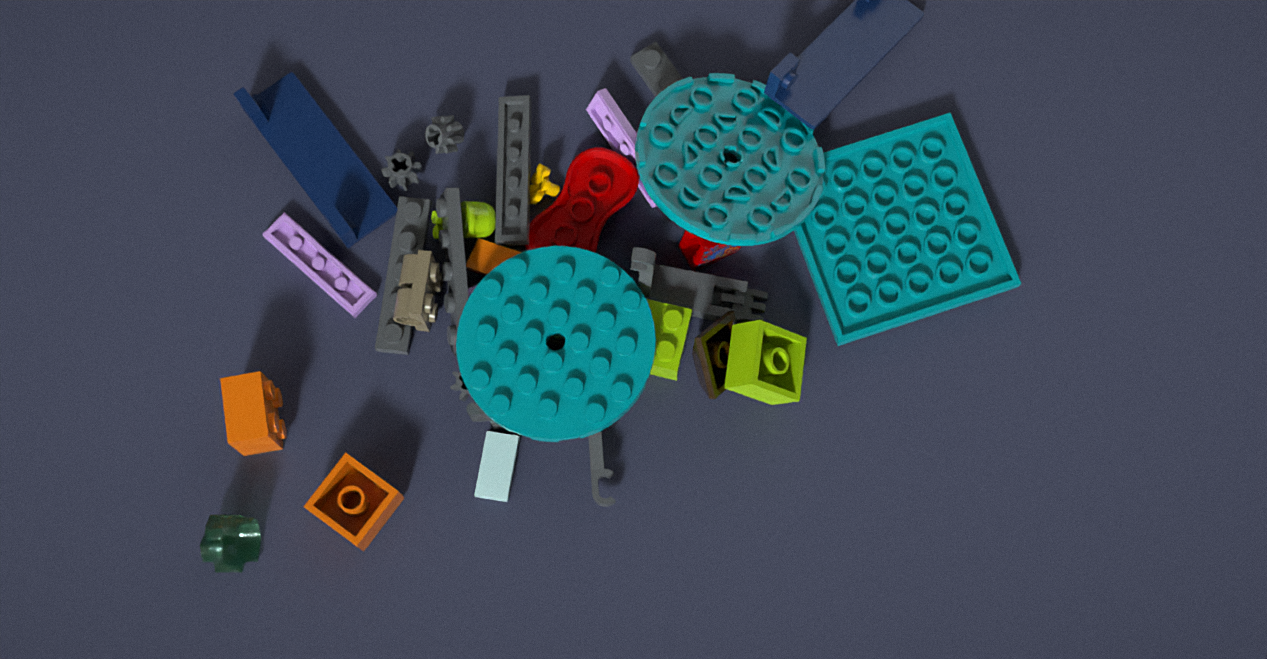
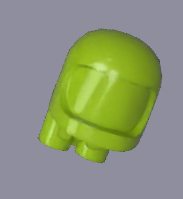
(477, 220)

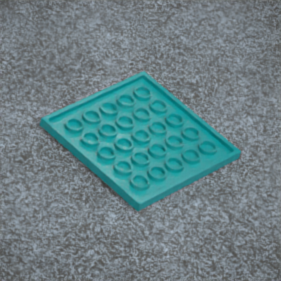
(902, 232)

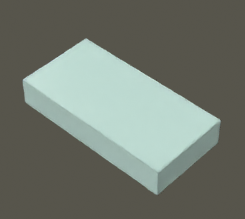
(497, 466)

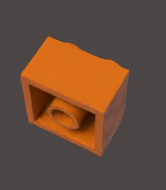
(252, 413)
(354, 501)

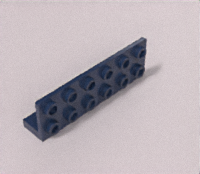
(840, 58)
(318, 158)

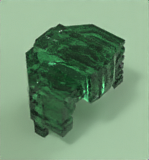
(230, 542)

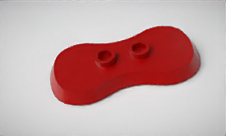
(593, 190)

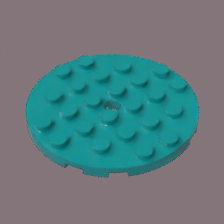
(729, 202)
(564, 390)

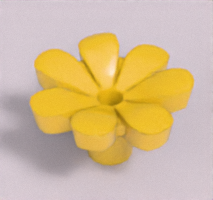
(542, 185)

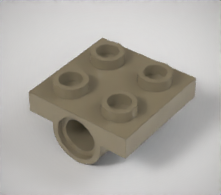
(419, 283)

